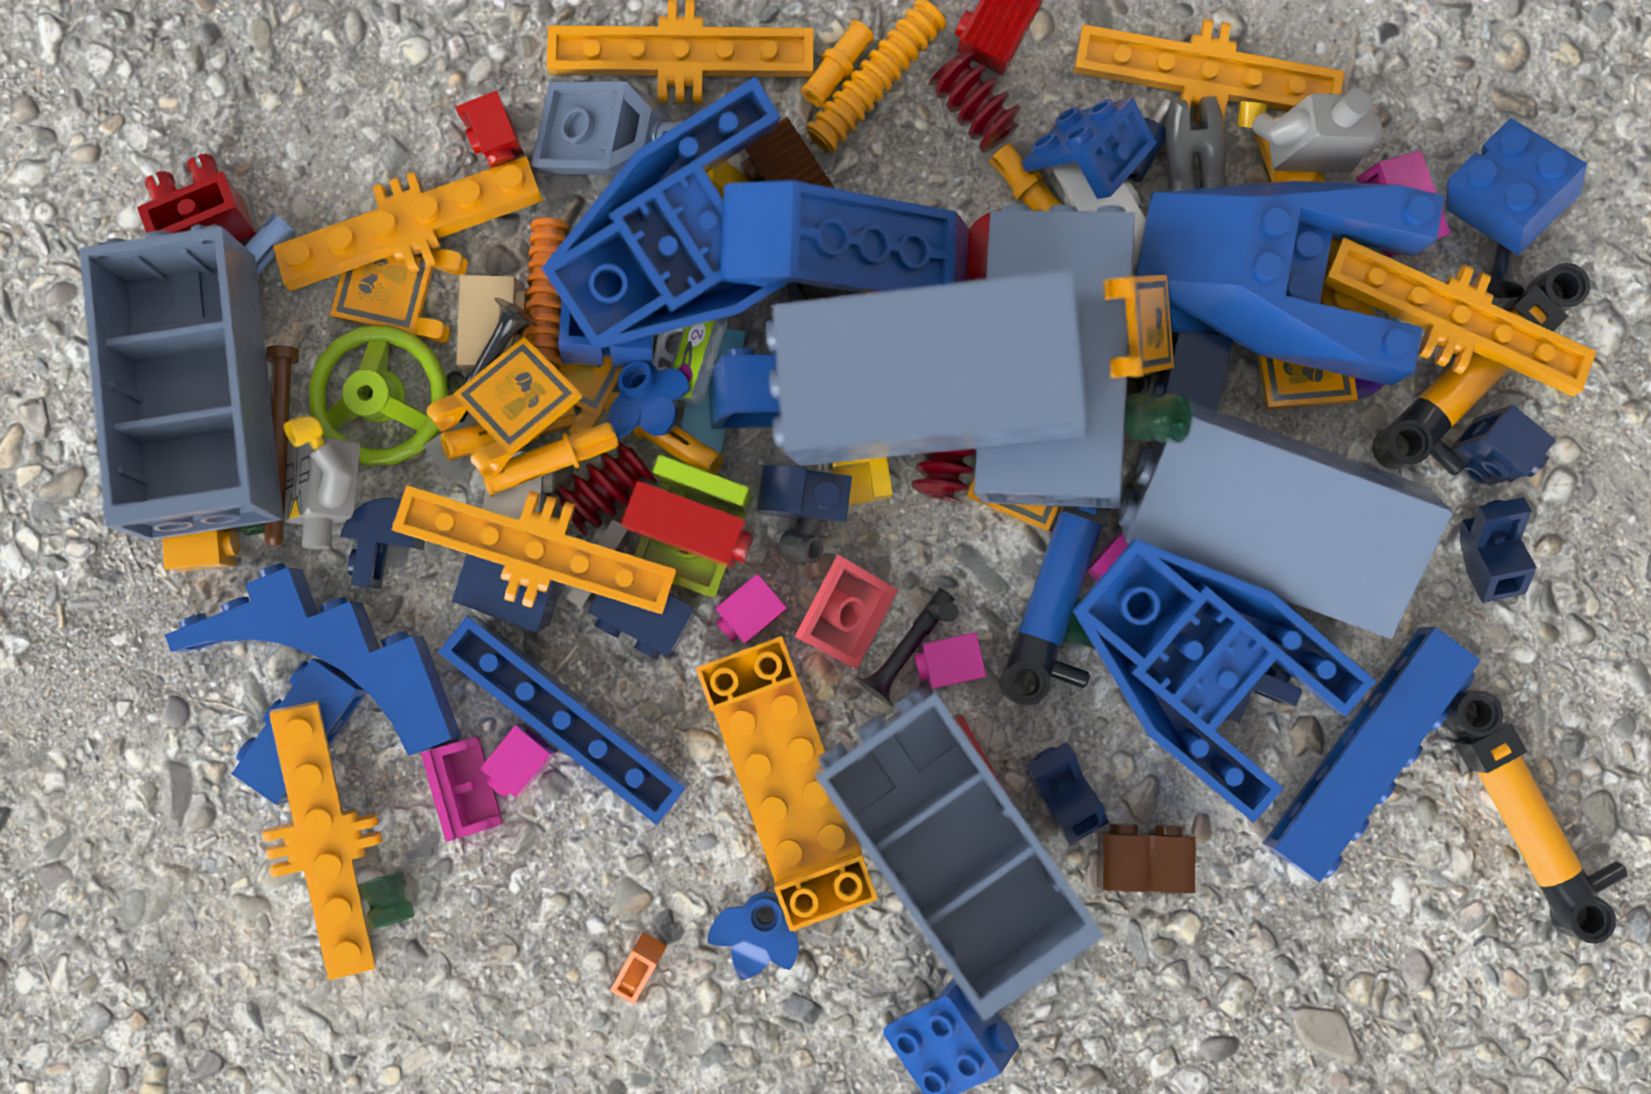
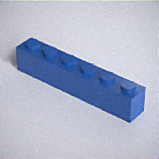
(564, 718)
(1372, 753)

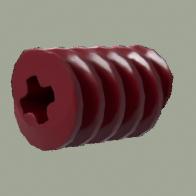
(975, 101)
(943, 474)
(604, 486)

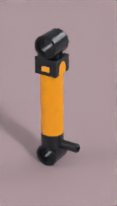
(1455, 393)
(1496, 755)

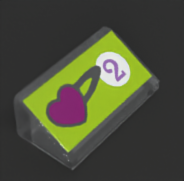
(697, 356)

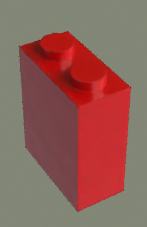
(687, 526)

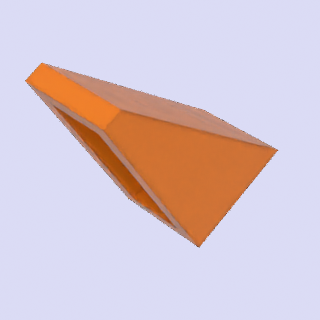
(638, 968)

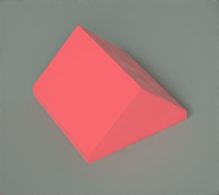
(846, 612)

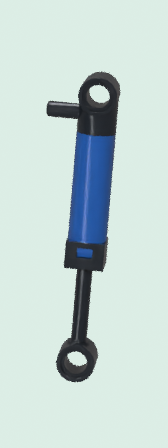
(1056, 597)

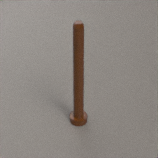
(282, 360)

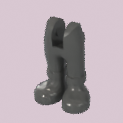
(1207, 143)

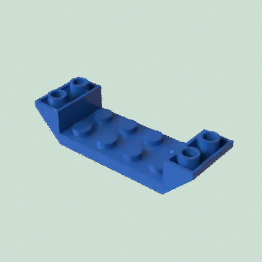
(838, 239)

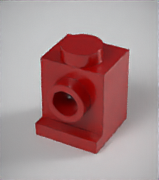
(490, 129)

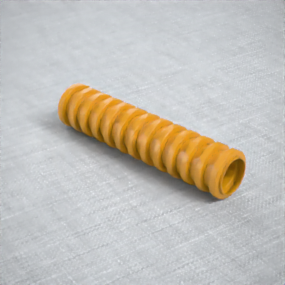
(876, 75)

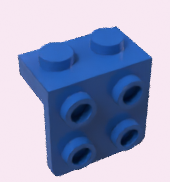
(950, 1044)

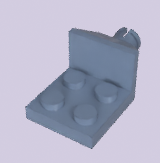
(595, 127)

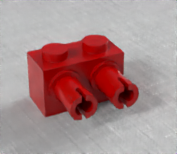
(204, 202)

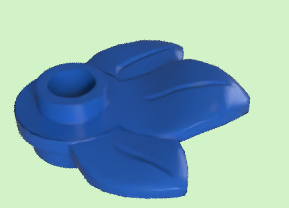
(647, 399)
(753, 940)

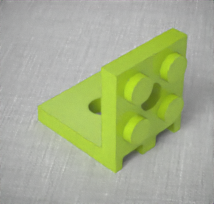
(705, 489)

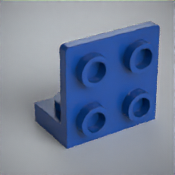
(1102, 139)

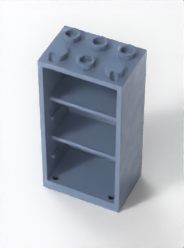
(1095, 249)
(928, 369)
(180, 384)
(1287, 518)
(956, 852)

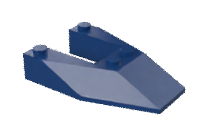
(654, 237)
(1258, 262)
(1192, 647)

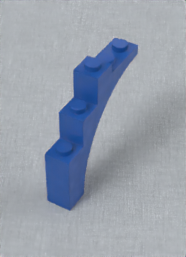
(284, 612)

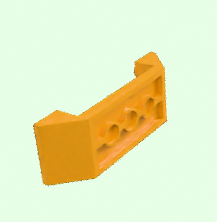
(775, 760)

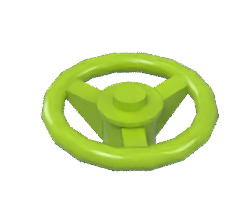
(375, 391)

